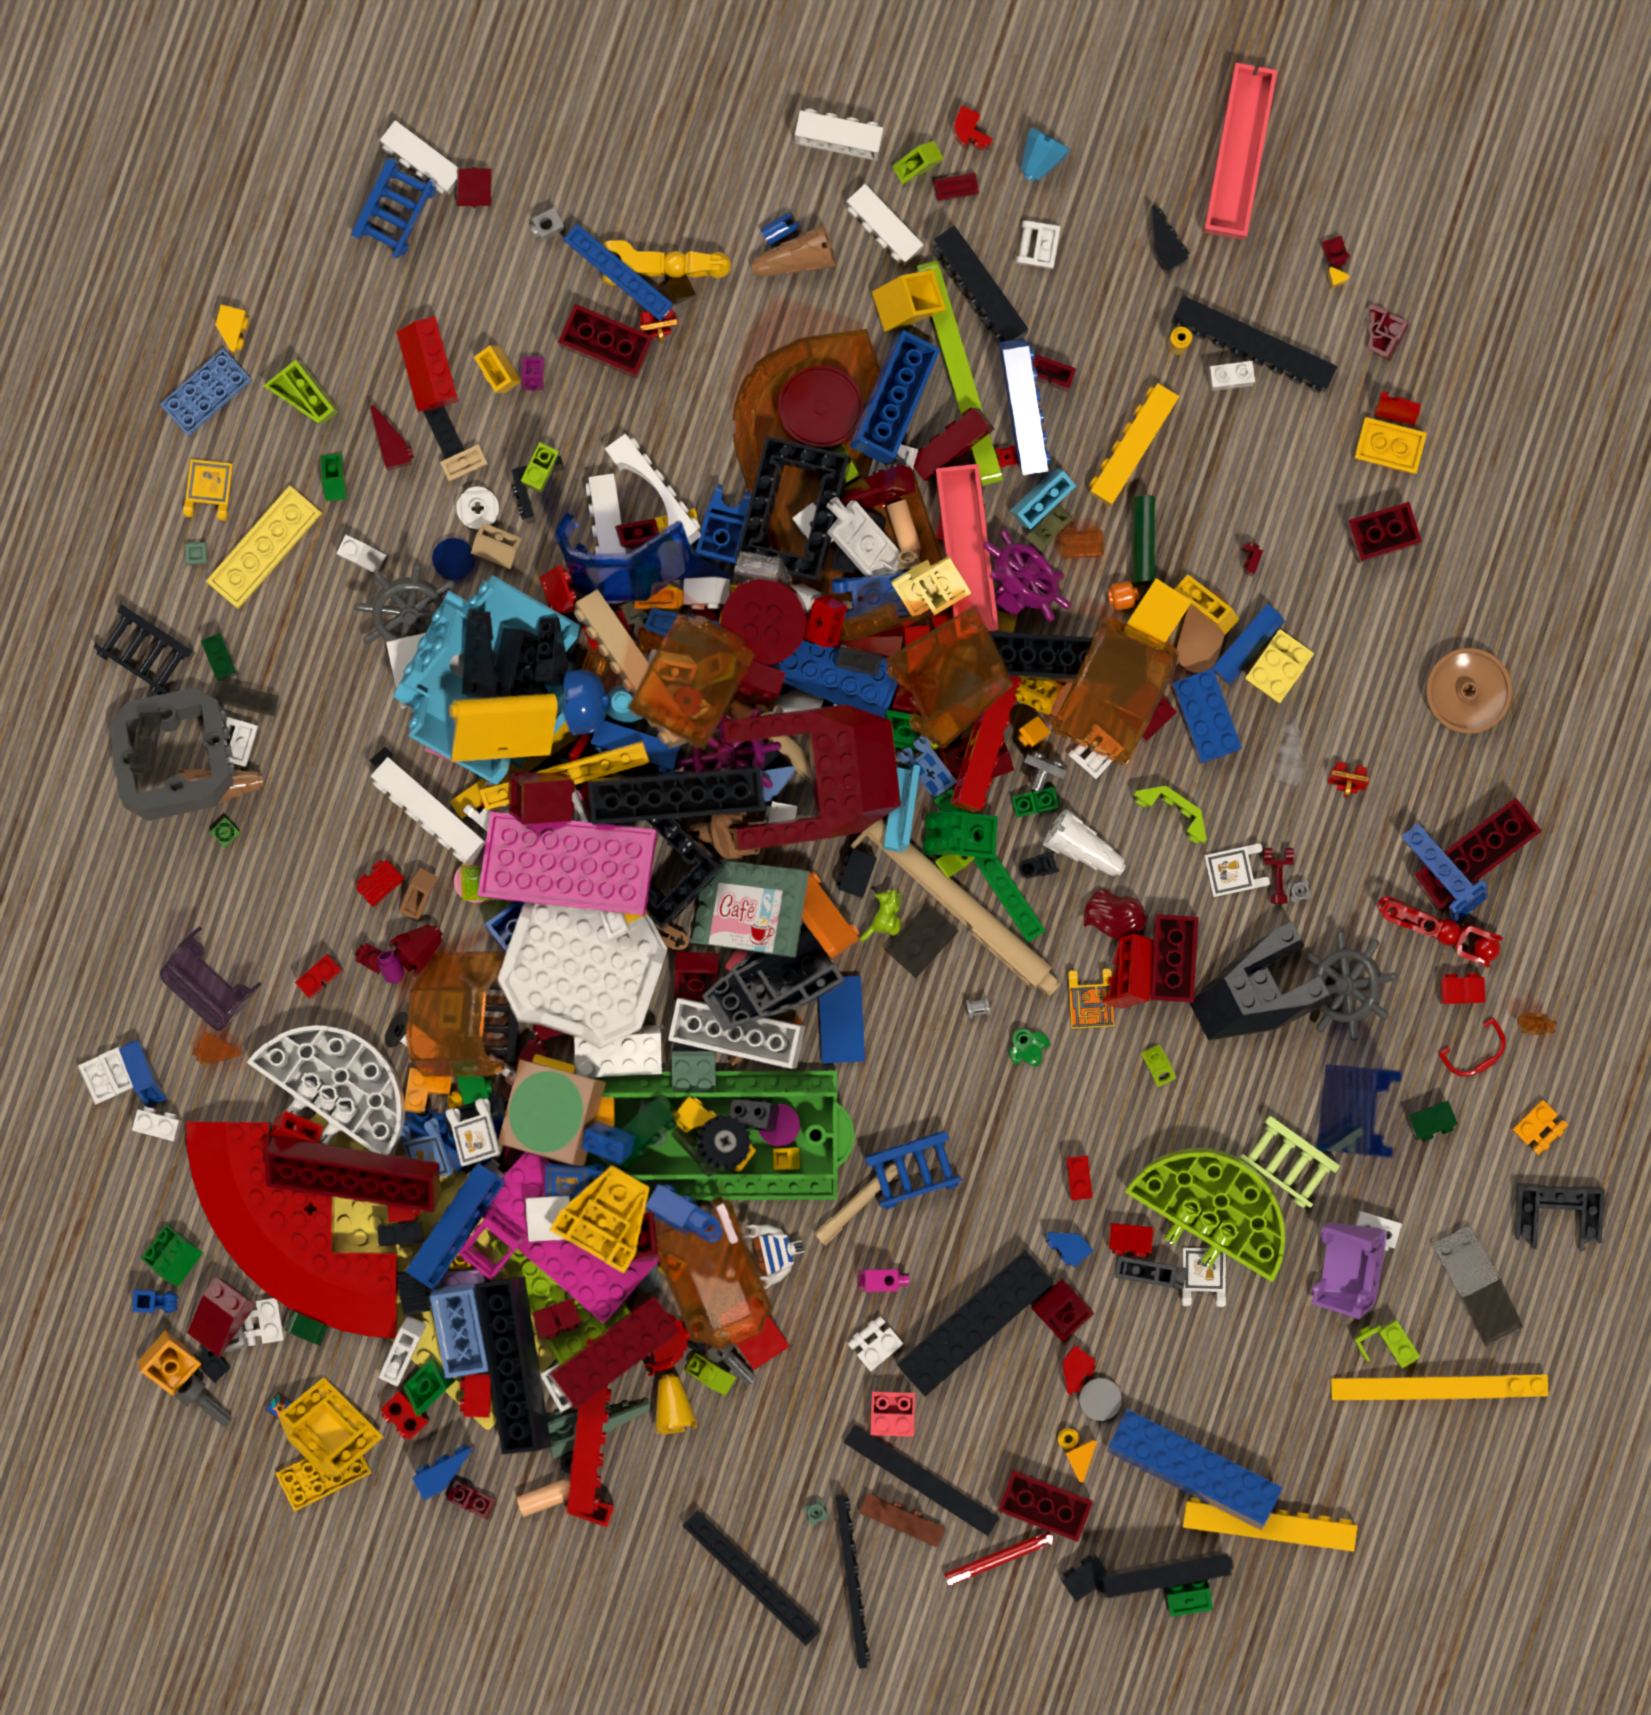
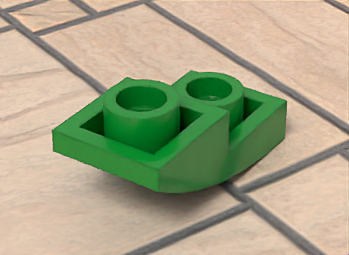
(1036, 802)

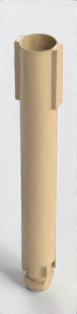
(835, 1224)

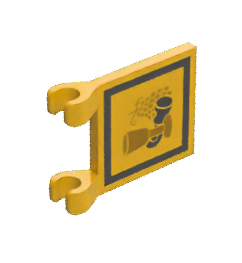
(208, 484)

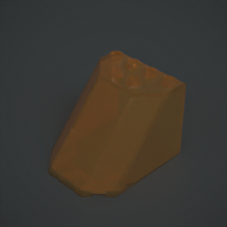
(692, 679)
(715, 1284)

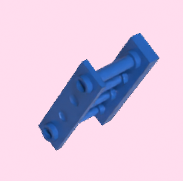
(373, 208)
(897, 1154)

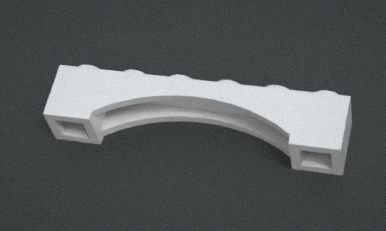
(626, 456)

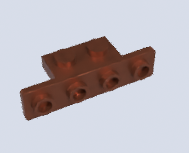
(897, 1517)

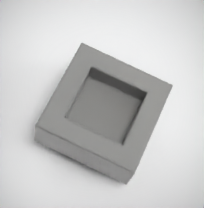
(238, 1341)

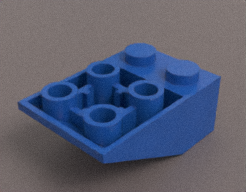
(437, 1477)

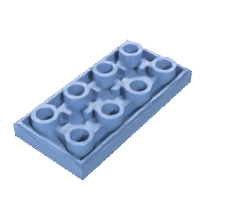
(206, 392)

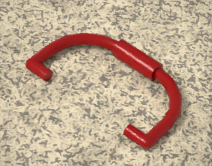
(1483, 1065)

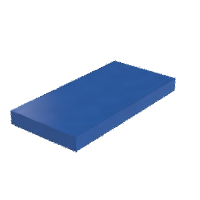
(842, 1023)

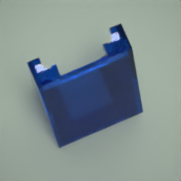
(1350, 1110)

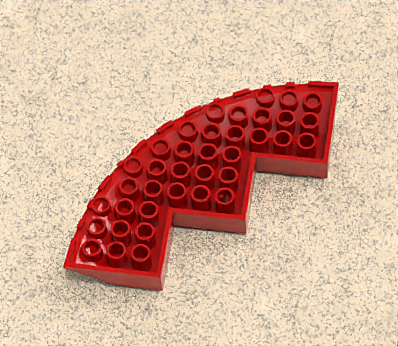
(280, 1240)

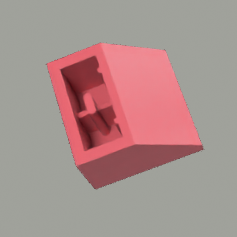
(892, 1414)

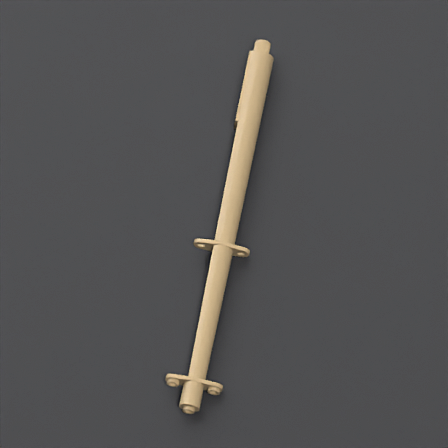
(982, 923)

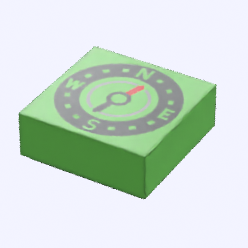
(225, 832)

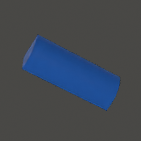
(1248, 644)

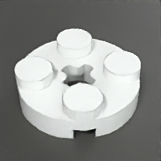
(469, 500)

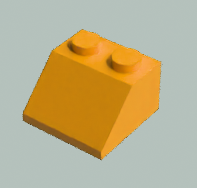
(168, 1363)

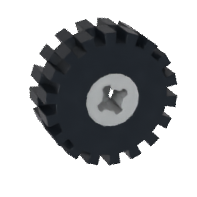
(717, 1152)

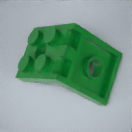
(953, 834)

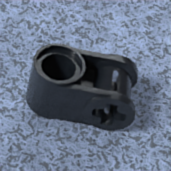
(1039, 865)

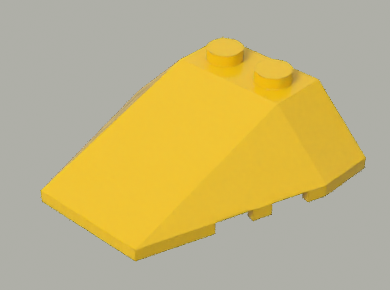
(606, 1218)

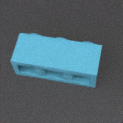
(1042, 498)

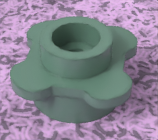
(810, 1509)

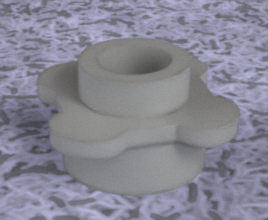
(1305, 894)

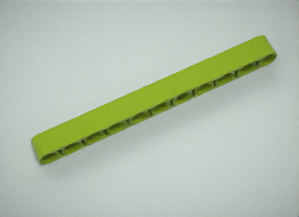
(961, 377)

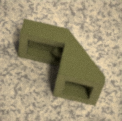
(1049, 527)

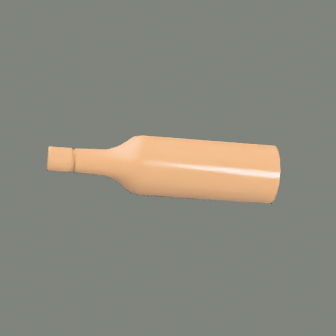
(904, 527)
(544, 1497)

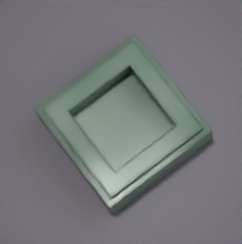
(196, 553)

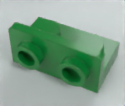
(1189, 1598)

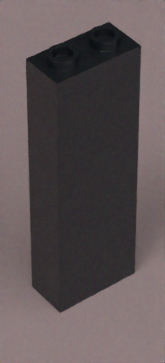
(1163, 1574)

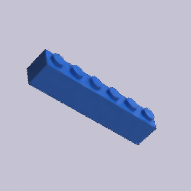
(455, 1226)

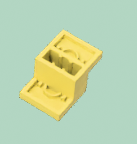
(931, 587)
(1279, 666)

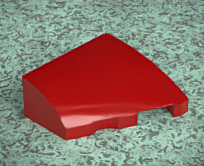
(1397, 409)

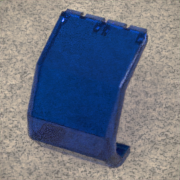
(630, 575)

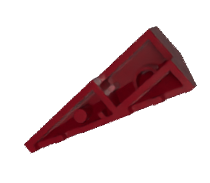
(881, 644)

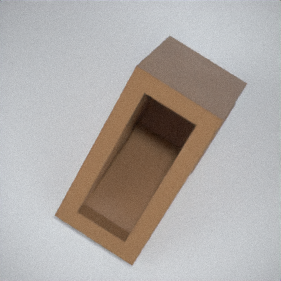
(418, 894)

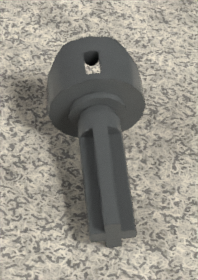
(732, 1361)
(194, 1393)

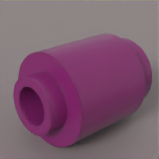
(390, 967)

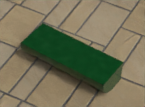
(1142, 539)

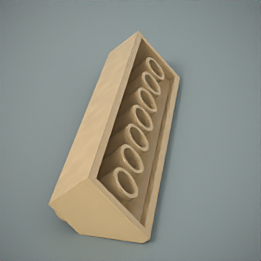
(618, 648)

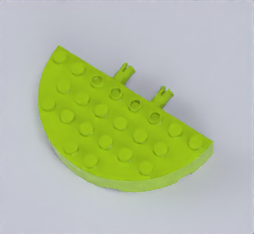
(1219, 1203)

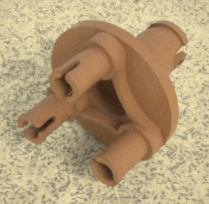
(721, 833)

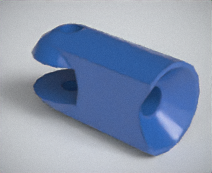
(778, 229)

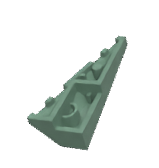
(563, 1425)

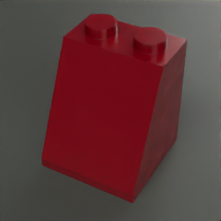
(540, 797)

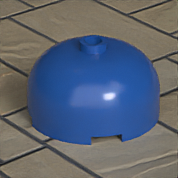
(585, 701)

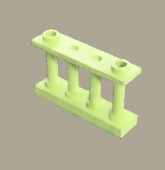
(1308, 1153)

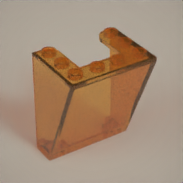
(951, 676)

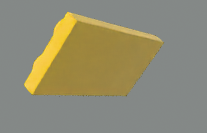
(306, 1484)

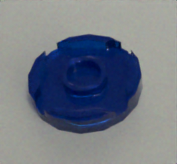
(453, 559)

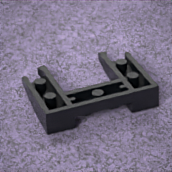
(1584, 1198)

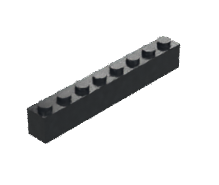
(1254, 344)

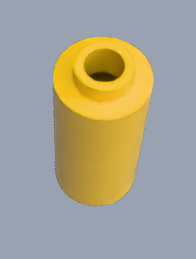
(1176, 346)

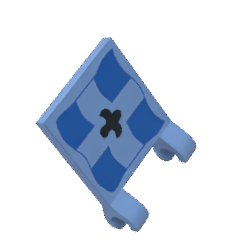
(932, 771)

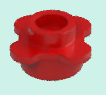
(1012, 460)

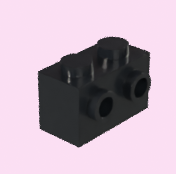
(755, 1114)

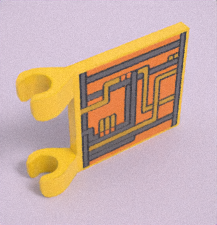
(1087, 1004)

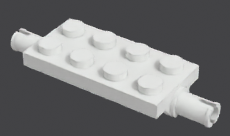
(862, 539)

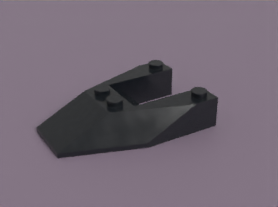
(1246, 996)

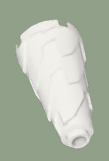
(1081, 844)

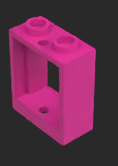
(501, 1229)

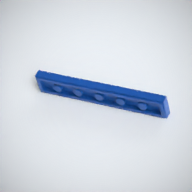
(618, 272)

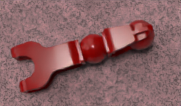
(1445, 931)

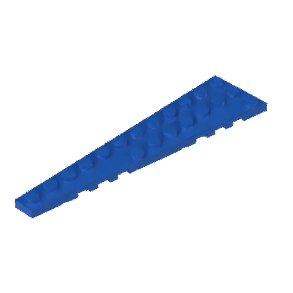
(815, 672)

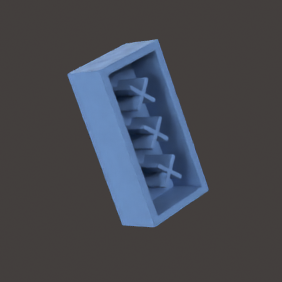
(459, 1329)

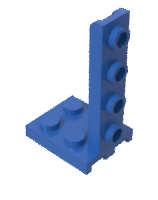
(1466, 895)

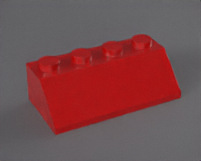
(427, 364)

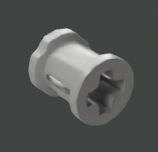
(978, 1007)

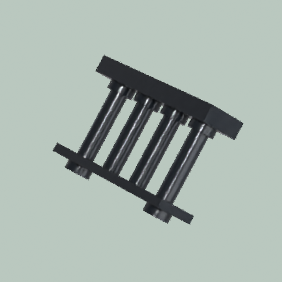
(162, 641)
(509, 1029)

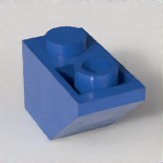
(1071, 1246)

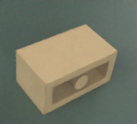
(496, 545)

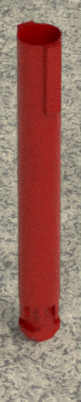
(998, 1558)

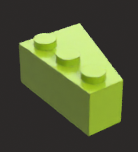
(302, 390)

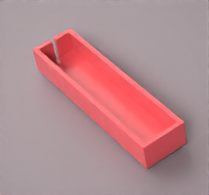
(1240, 152)
(964, 537)

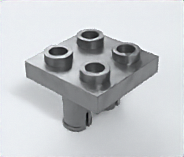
(1044, 768)

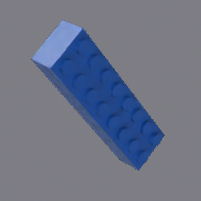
(1194, 1469)

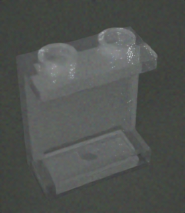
(762, 567)

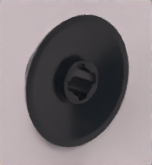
(396, 1029)

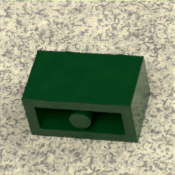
(219, 657)
(1432, 1120)

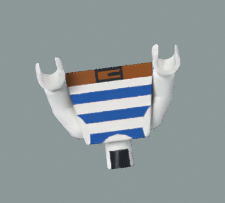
(773, 1252)

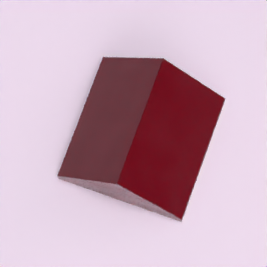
(647, 1241)

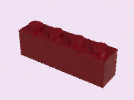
(952, 443)

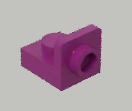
(532, 373)

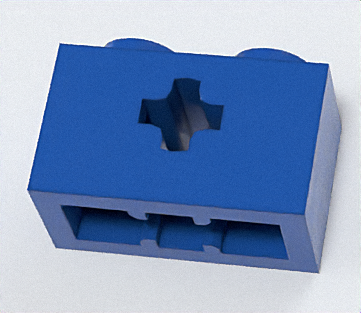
(608, 1142)

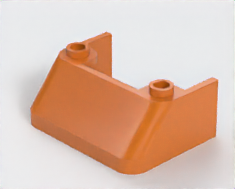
(826, 921)

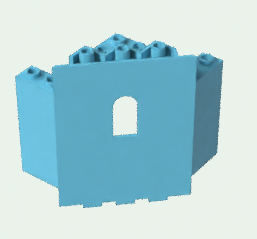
(432, 686)

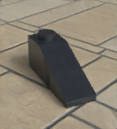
(1150, 1272)

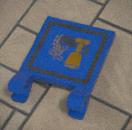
(569, 1179)

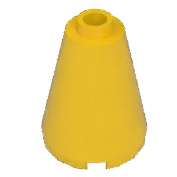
(673, 1407)

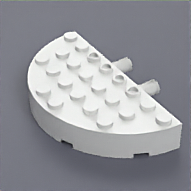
(339, 1080)

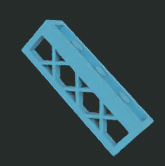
(900, 820)

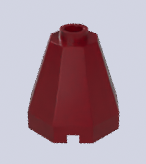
(417, 947)

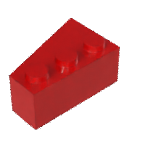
(1132, 972)

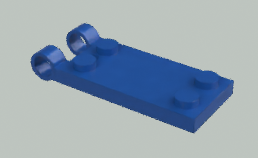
(876, 592)

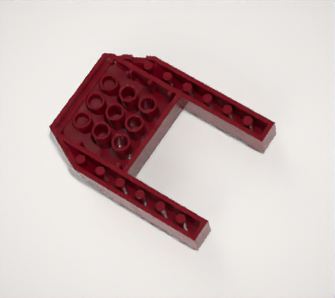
(849, 770)

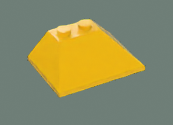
(327, 1429)

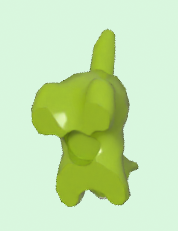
(886, 918)

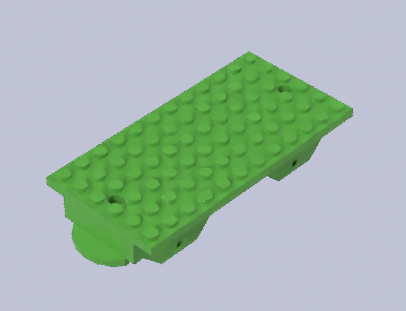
(807, 1092)

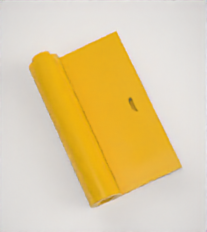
(503, 727)

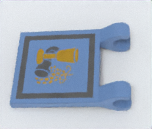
(428, 1147)

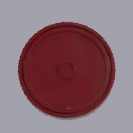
(820, 407)
(767, 618)

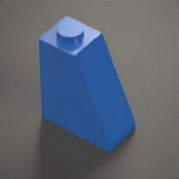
(142, 1074)

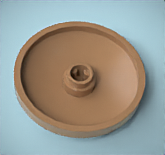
(1468, 691)

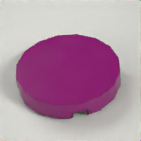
(786, 1128)

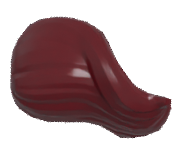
(1114, 914)

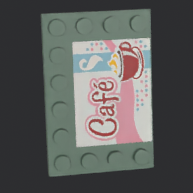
(752, 909)

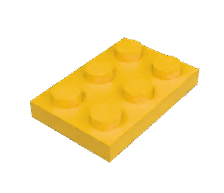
(1390, 445)

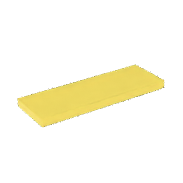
(264, 547)

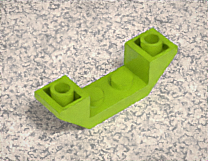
(1196, 830)

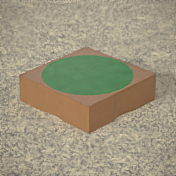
(550, 1112)

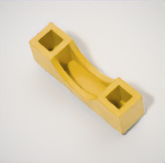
(694, 1116)

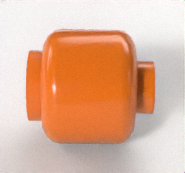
(1122, 595)

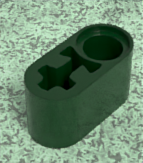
(306, 1328)

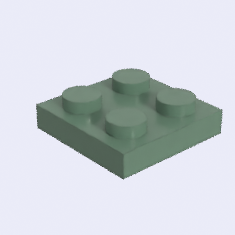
(694, 1072)

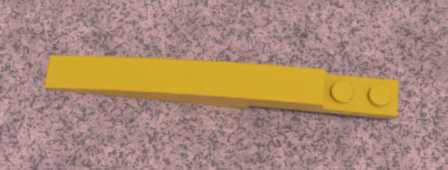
(1439, 1387)

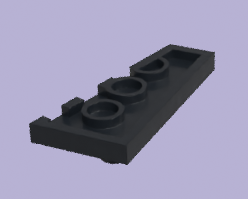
(479, 658)

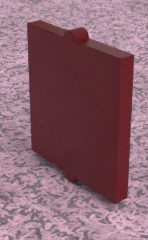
(474, 187)

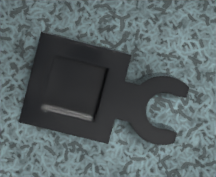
(213, 1365)

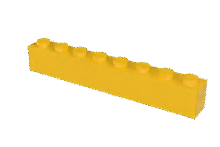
(1279, 1526)

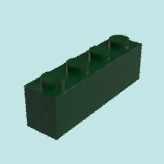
(647, 1129)

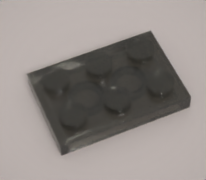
(921, 940)

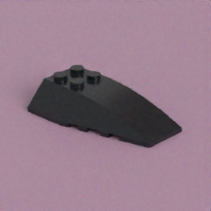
(772, 983)

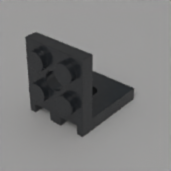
(520, 490)

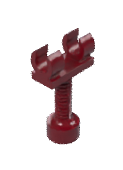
(1279, 896)

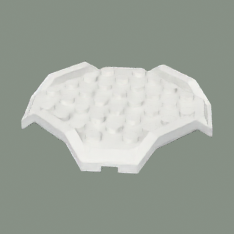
(575, 978)

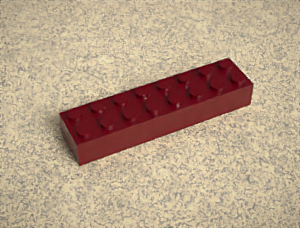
(353, 1174)

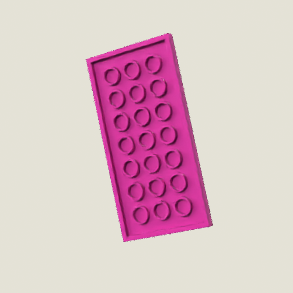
(568, 864)
(578, 1272)

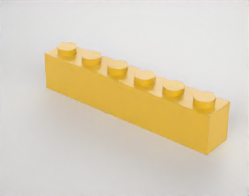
(1134, 444)

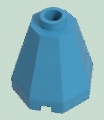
(1041, 155)

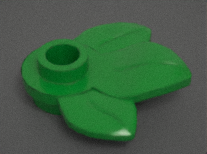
(1030, 1049)

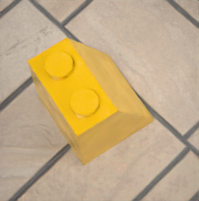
(908, 300)
(1159, 611)

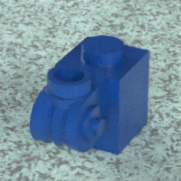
(149, 1301)

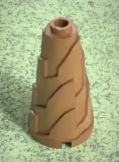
(805, 253)
(243, 781)

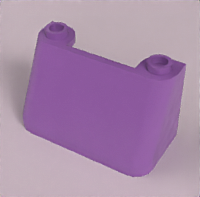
(1350, 1268)

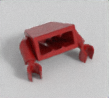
(671, 1351)

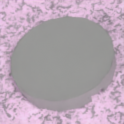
(1100, 1399)

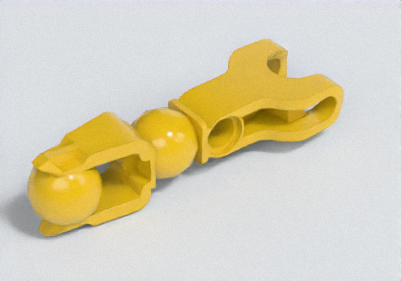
(673, 264)

